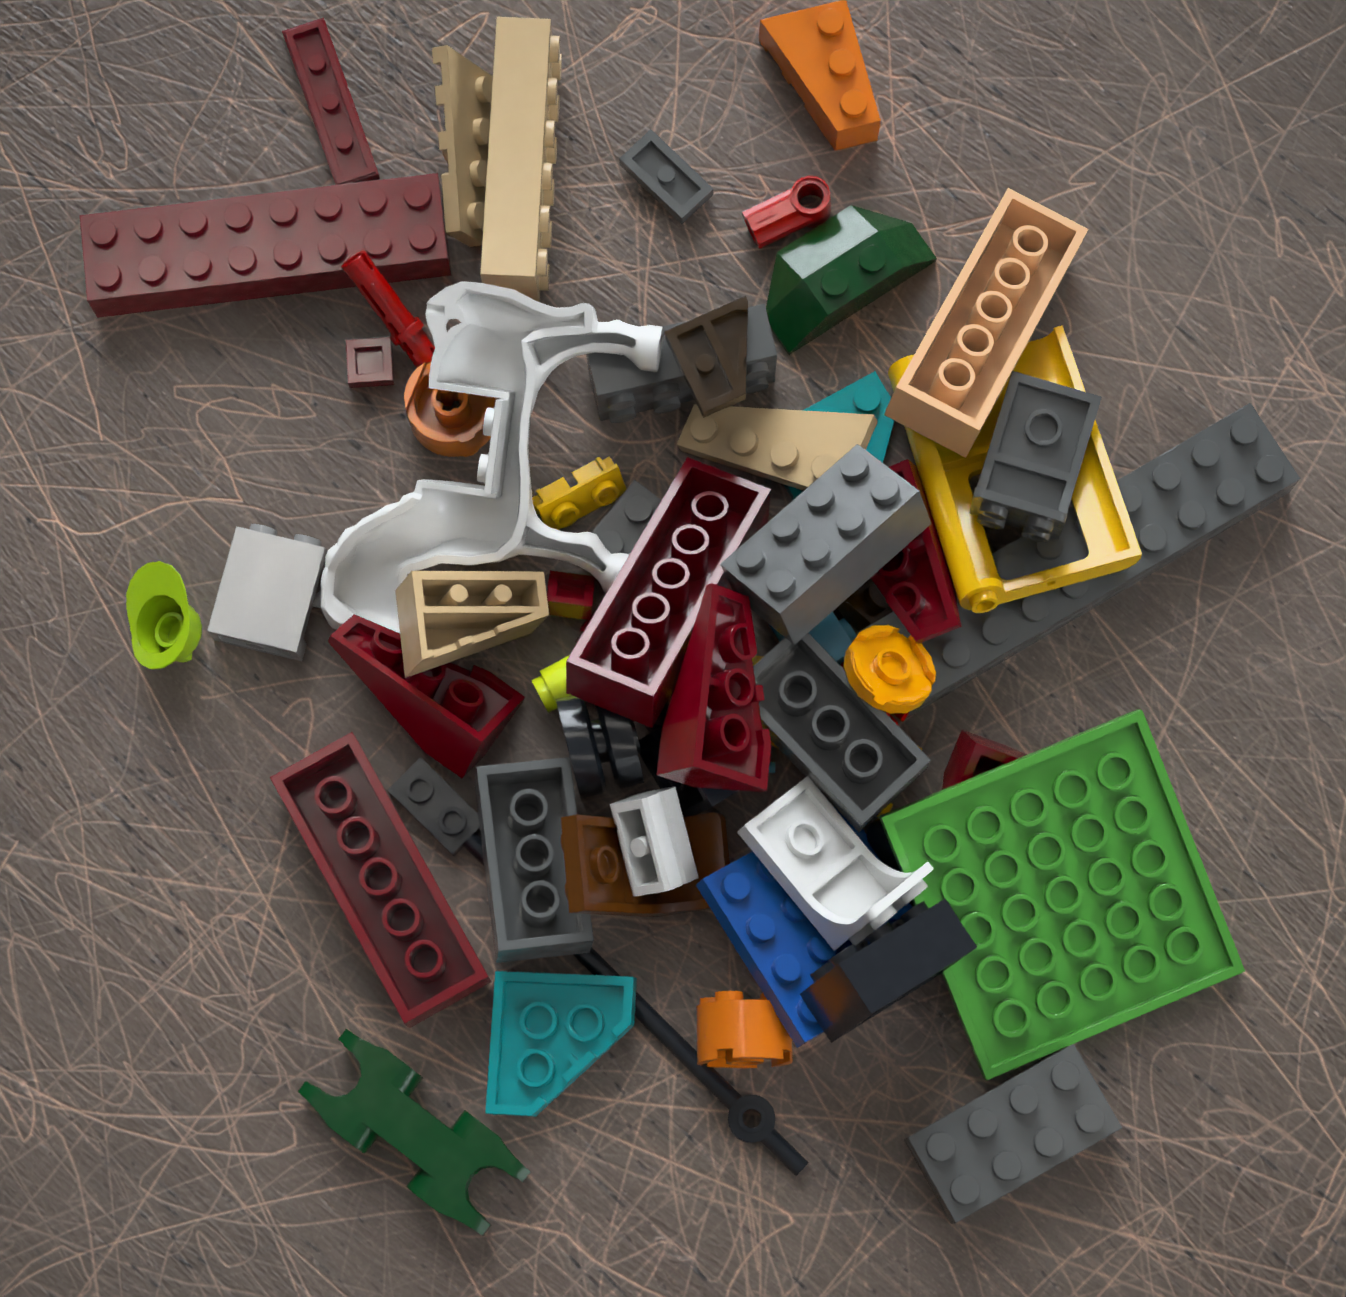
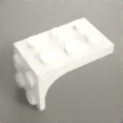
(828, 866)

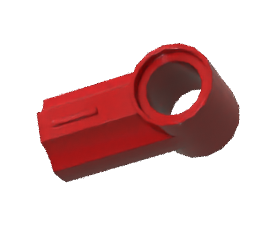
(785, 215)

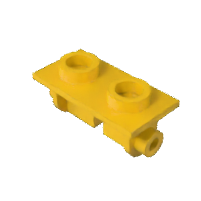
(597, 486)

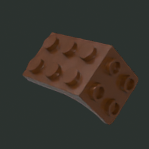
(599, 878)

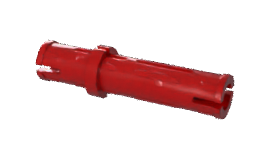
(387, 305)

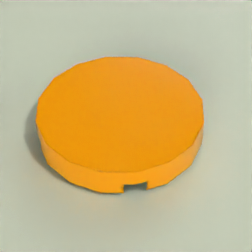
(889, 669)

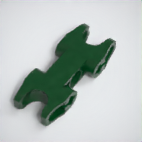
(444, 1154)

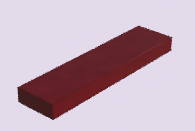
(330, 103)

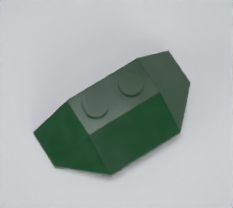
(839, 272)

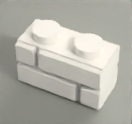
(654, 841)

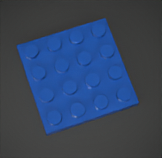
(773, 936)

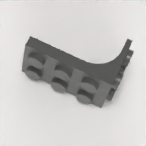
(1034, 457)

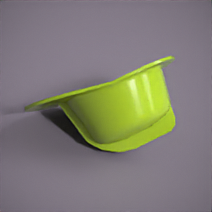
(160, 618)

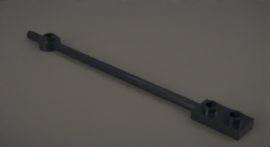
(457, 825)

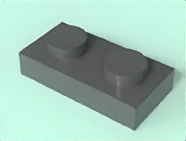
(666, 176)
(627, 519)

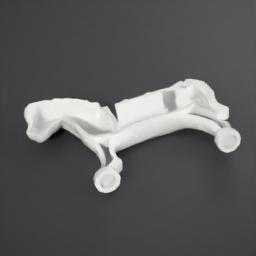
(497, 352)

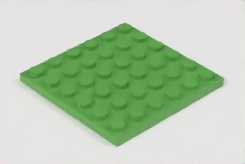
(1071, 889)

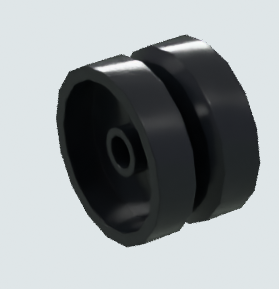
(598, 741)

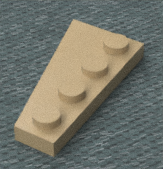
(464, 144)
(776, 443)

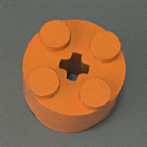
(442, 431)
(740, 1032)

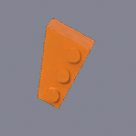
(827, 70)

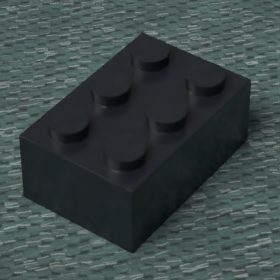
(886, 967)

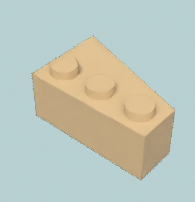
(465, 613)

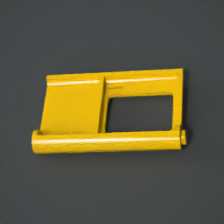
(949, 495)

